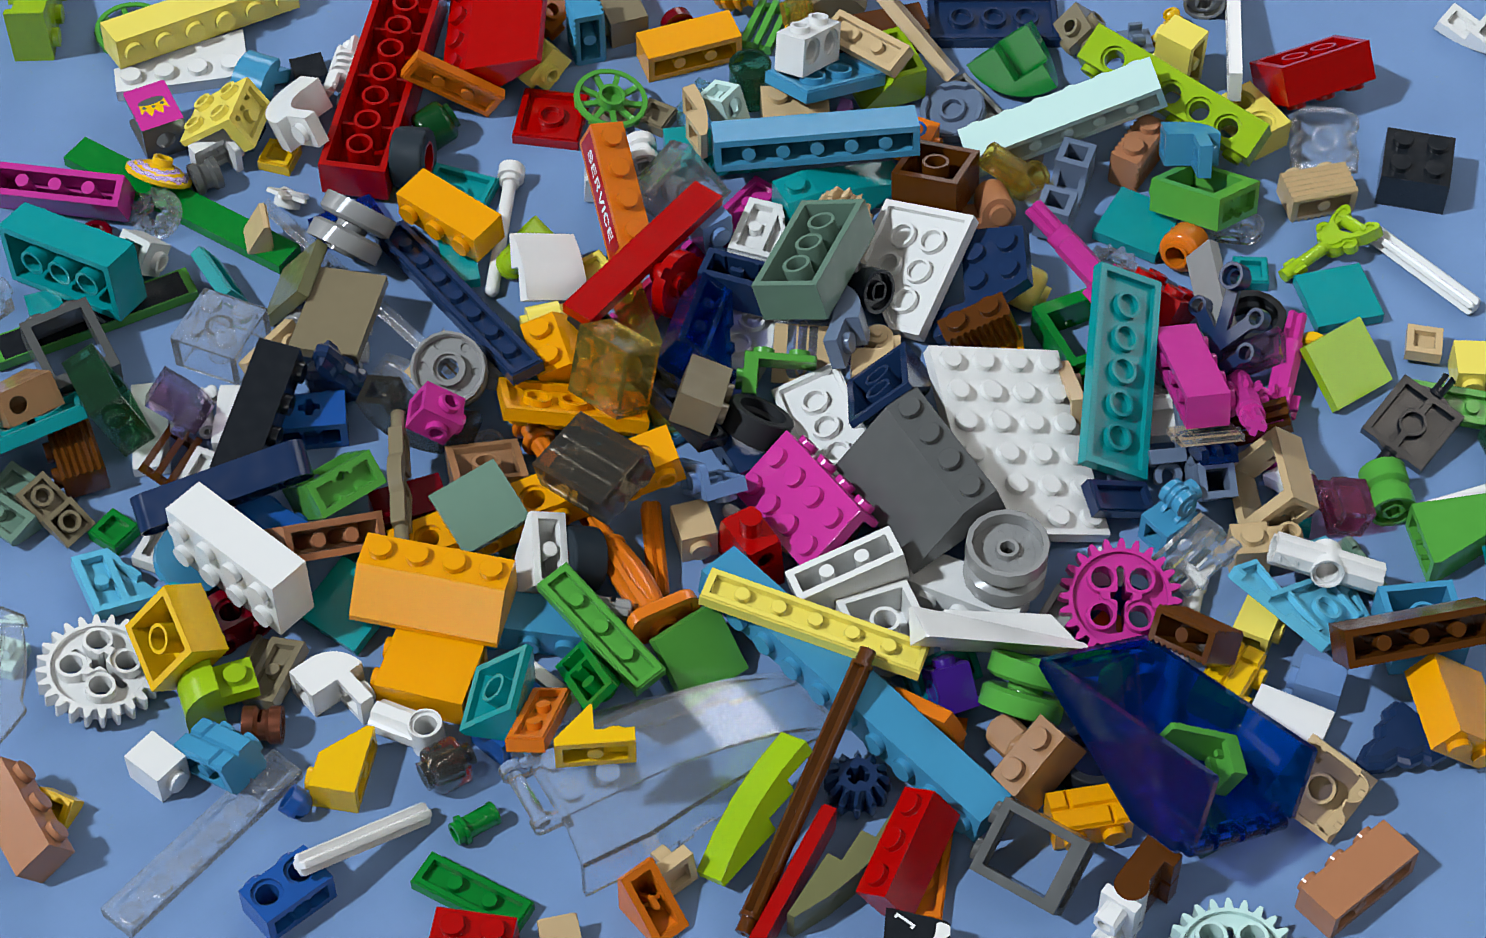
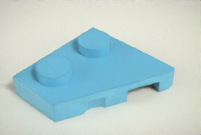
(110, 584)

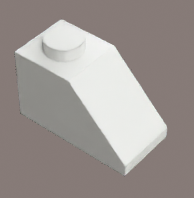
(540, 548)

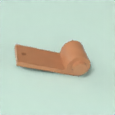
(992, 205)

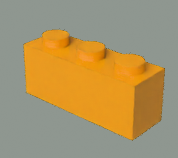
(688, 45)
(450, 215)

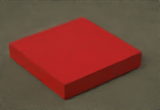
(549, 120)

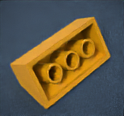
(433, 589)

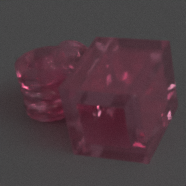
(1344, 505)

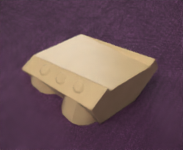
(1332, 791)

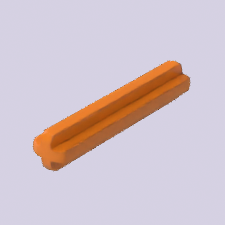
(655, 544)

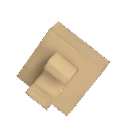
(676, 866)

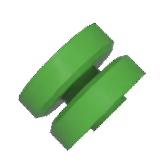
(1024, 693)

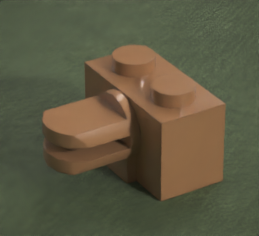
(1033, 757)

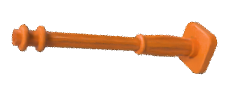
(625, 570)

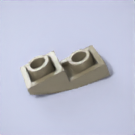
(54, 510)

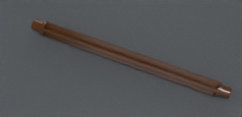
(806, 790)

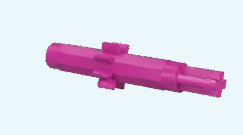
(1066, 244)
(1284, 376)
(1248, 401)

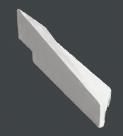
(989, 630)

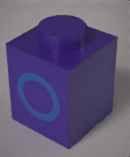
(950, 683)

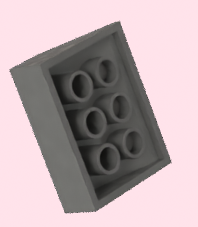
(918, 479)

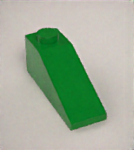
(588, 676)

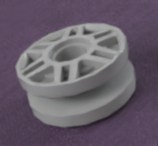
(447, 348)

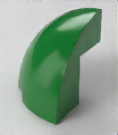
(1017, 64)

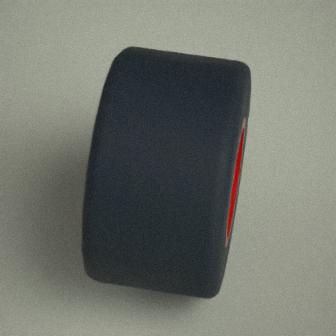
(410, 152)
(588, 554)

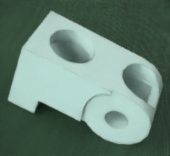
(725, 101)

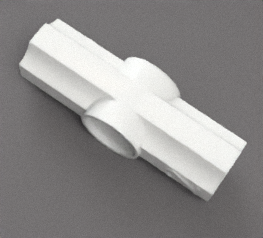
(1340, 567)

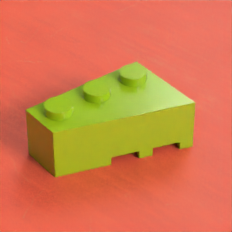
(34, 28)

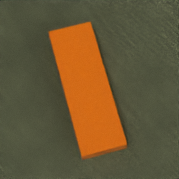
(452, 83)
(538, 720)

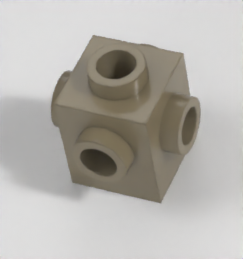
(1084, 23)

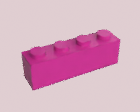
(66, 191)
(1193, 377)

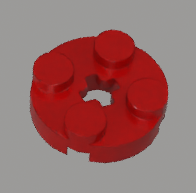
(672, 279)

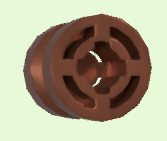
(264, 723)

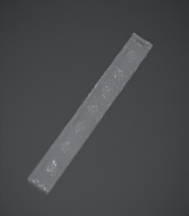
(304, 239)

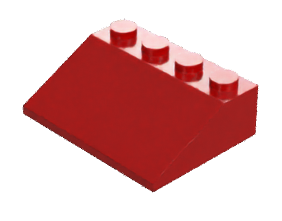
(495, 37)

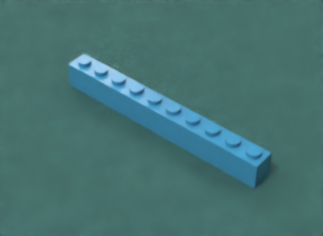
(881, 717)

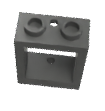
(58, 319)
(1068, 873)

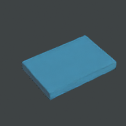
(834, 80)

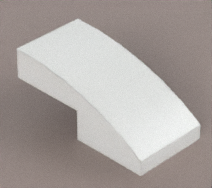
(1463, 28)

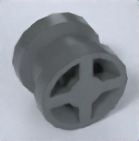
(205, 175)

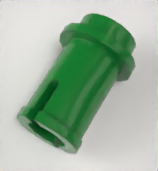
(474, 823)

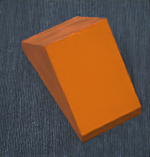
(649, 901)

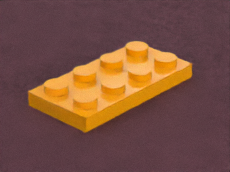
(555, 407)

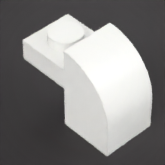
(331, 679)

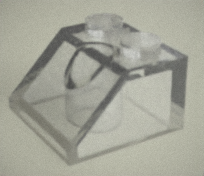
(672, 173)

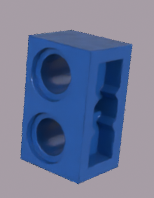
(293, 899)

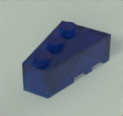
(700, 327)

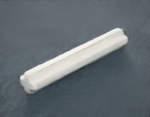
(1427, 272)
(362, 839)

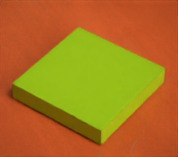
(1346, 364)

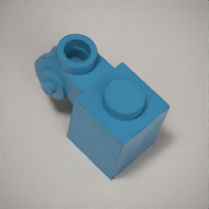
(1171, 514)

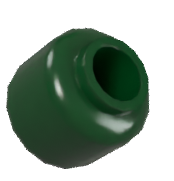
(440, 120)

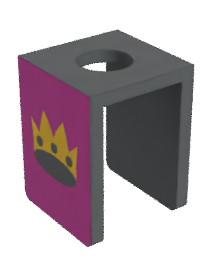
(156, 119)

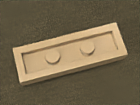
(872, 45)

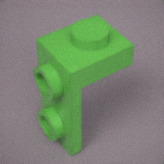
(766, 357)
(1217, 749)

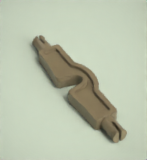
(397, 473)

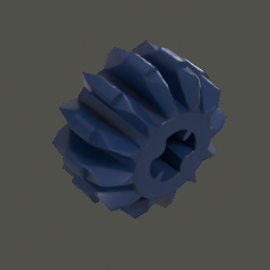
(857, 785)

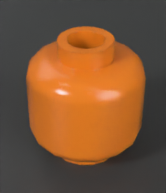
(1179, 243)

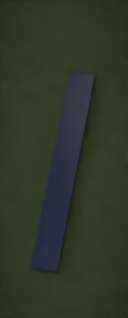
(461, 304)

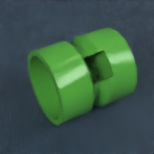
(1388, 489)

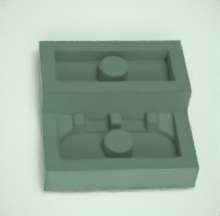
(479, 507)
(15, 521)

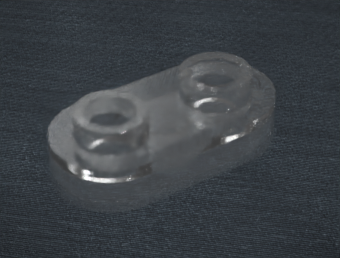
(1242, 233)

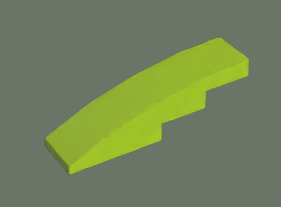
(746, 819)

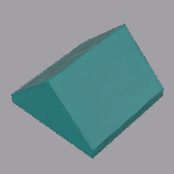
(499, 694)

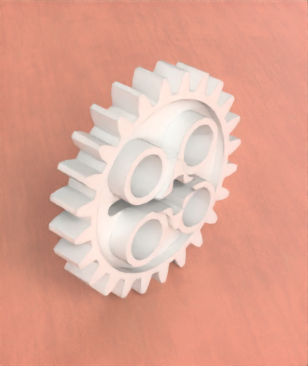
(96, 672)

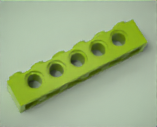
(1252, 131)

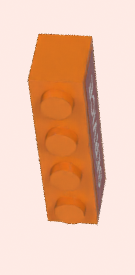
(613, 184)

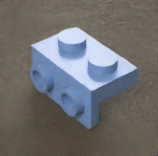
(711, 485)

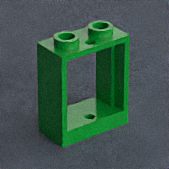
(1058, 315)

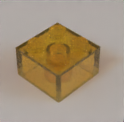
(613, 368)

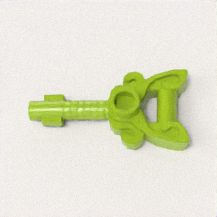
(1333, 241)

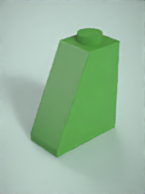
(1447, 533)

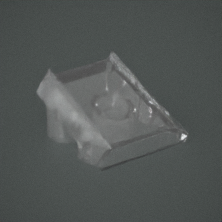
(1323, 136)

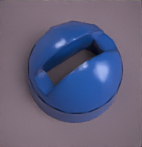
(296, 802)

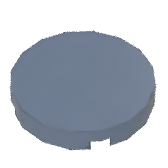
(954, 107)

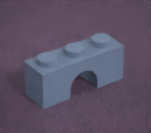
(1069, 181)

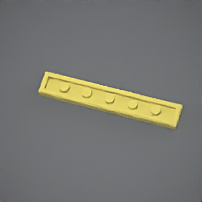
(811, 622)

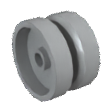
(351, 227)
(1006, 558)

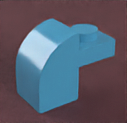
(262, 71)
(1190, 145)

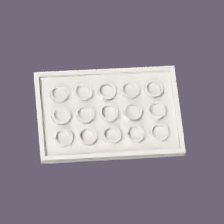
(1019, 431)

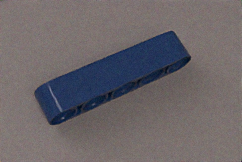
(232, 481)

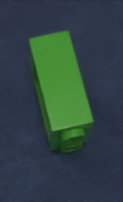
(1204, 201)
(338, 485)

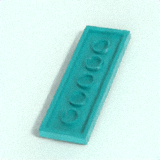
(1120, 373)

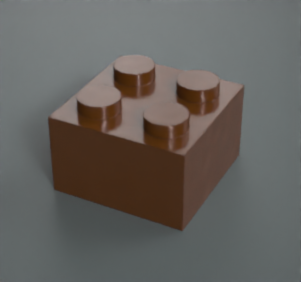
(938, 178)

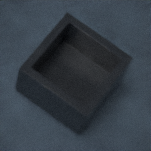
(1415, 170)

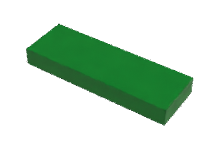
(468, 891)

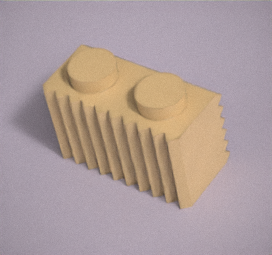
(1316, 190)

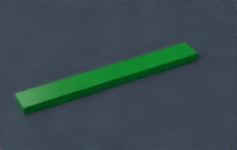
(198, 211)

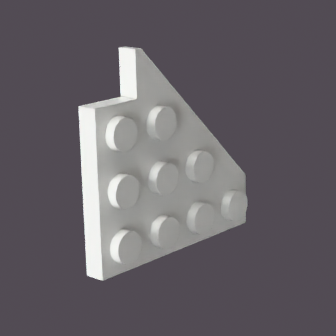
(922, 253)

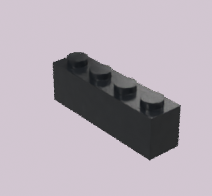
(262, 401)

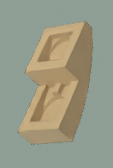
(696, 119)

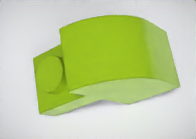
(207, 689)

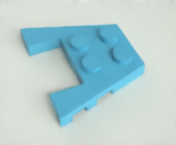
(1300, 605)

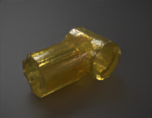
(1020, 177)

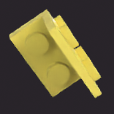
(235, 108)

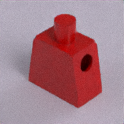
(755, 539)

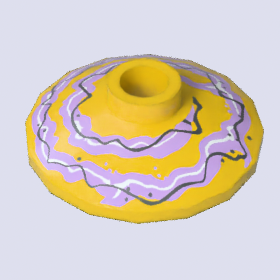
(159, 172)

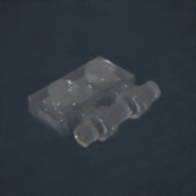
(1191, 546)

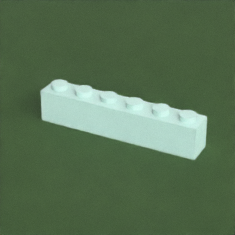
(1071, 112)

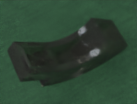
(387, 393)

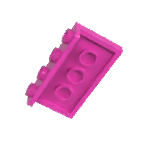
(804, 498)

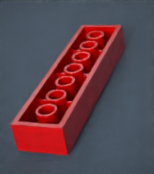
(377, 97)

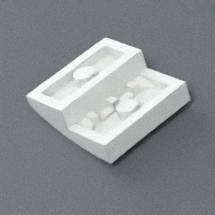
(547, 266)
(1293, 712)

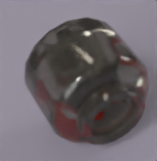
(446, 765)

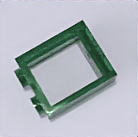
(108, 400)

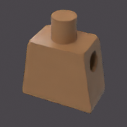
(27, 396)

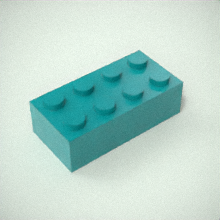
(72, 260)

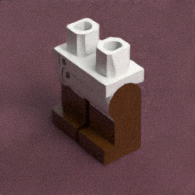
(1146, 876)

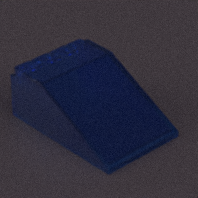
(1120, 704)

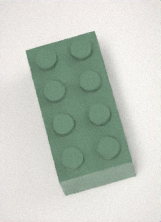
(813, 259)

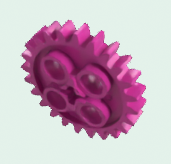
(1086, 597)

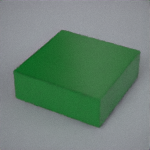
(114, 531)

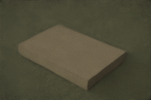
(340, 310)

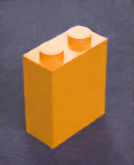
(427, 673)
(1451, 707)

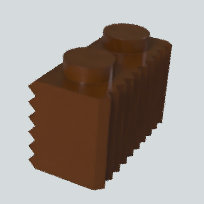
(981, 324)
(77, 460)
(1195, 635)

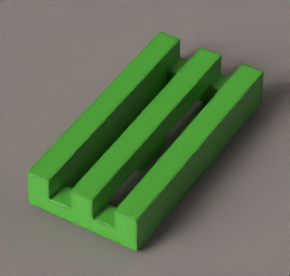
(771, 9)

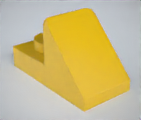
(585, 746)

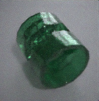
(748, 70)

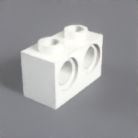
(807, 45)

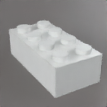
(239, 558)

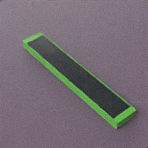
(162, 295)

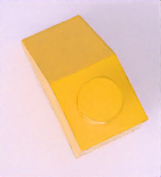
(343, 771)

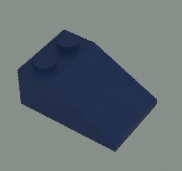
(884, 383)

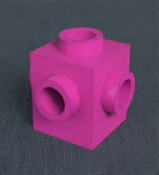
(436, 413)

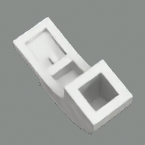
(295, 114)

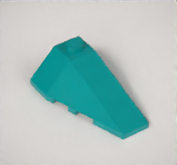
(868, 179)

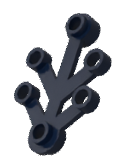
(1221, 334)

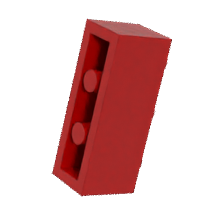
(908, 851)

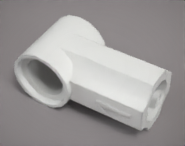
(406, 724)

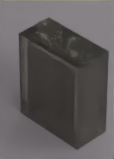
(594, 468)

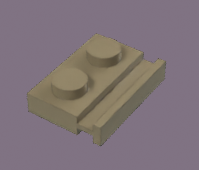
(271, 663)

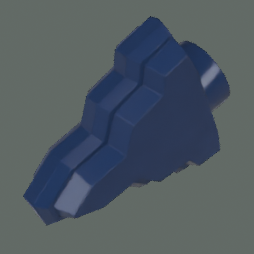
(334, 372)
(1397, 742)

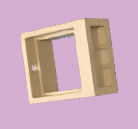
(1299, 495)

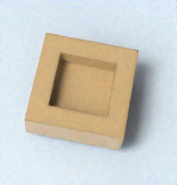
(1423, 343)

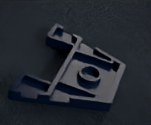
(993, 263)

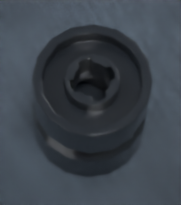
(873, 287)

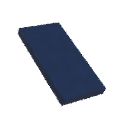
(988, 21)

